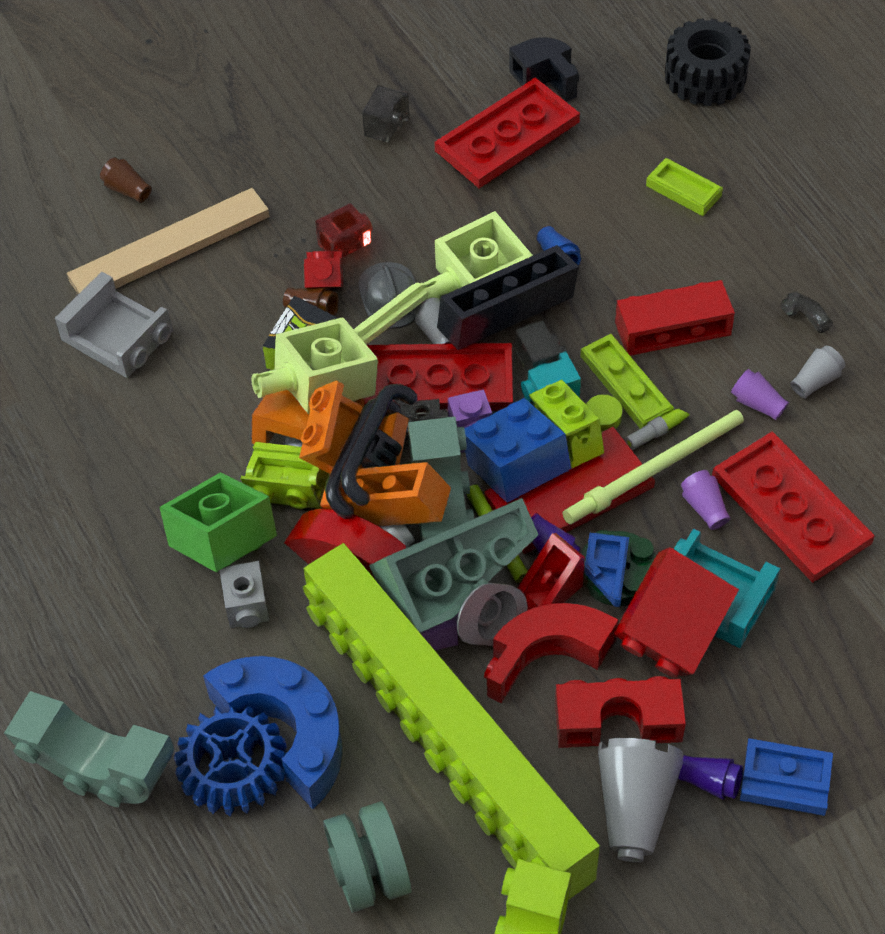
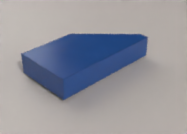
(607, 564)

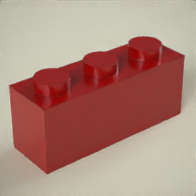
(674, 317)

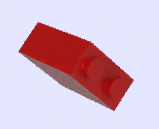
(675, 613)

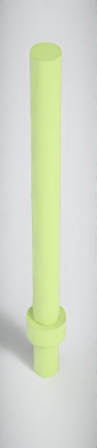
(601, 497)

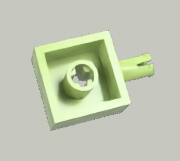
(474, 254)
(317, 357)

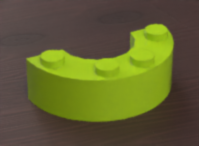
(535, 899)

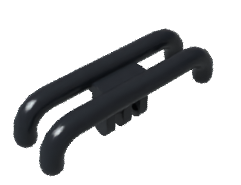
(367, 448)

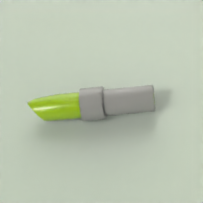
(656, 428)

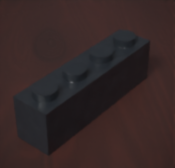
(507, 297)

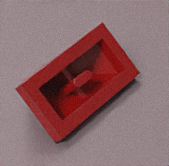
(554, 574)

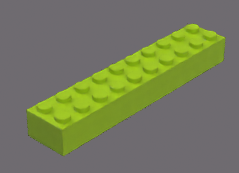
(446, 720)

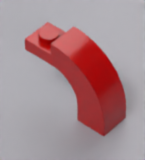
(324, 530)
(546, 631)

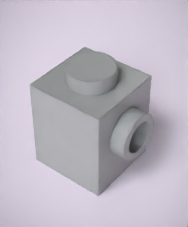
(244, 595)

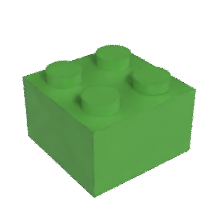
(218, 521)

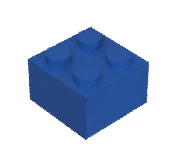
(516, 450)

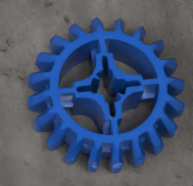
(224, 738)

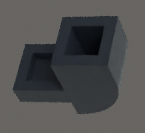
(548, 62)

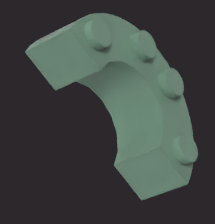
(440, 445)
(88, 757)

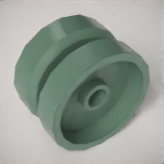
(361, 858)

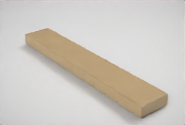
(174, 241)

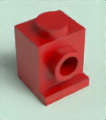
(323, 269)

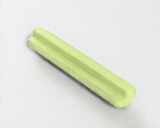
(391, 312)

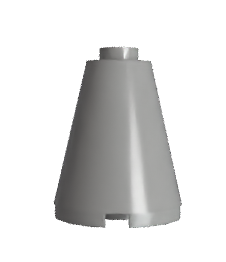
(636, 793)

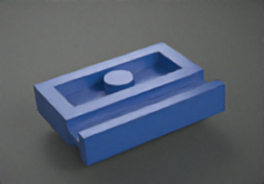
(786, 776)

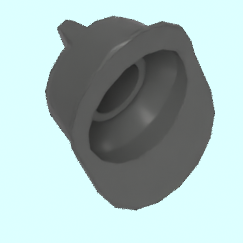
(382, 284)

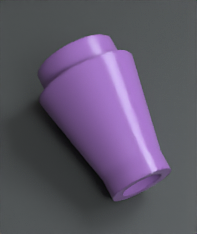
(759, 394)
(705, 498)

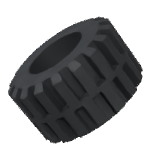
(707, 61)

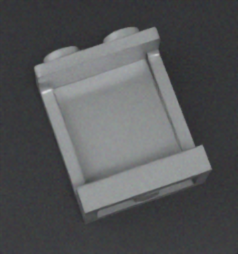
(112, 326)

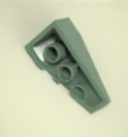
(442, 571)

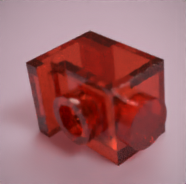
(344, 230)

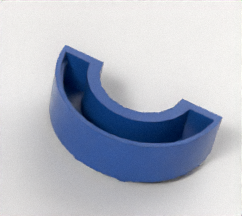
(298, 699)

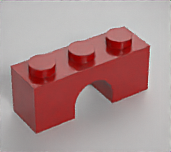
(651, 703)

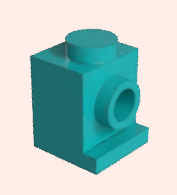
(550, 373)

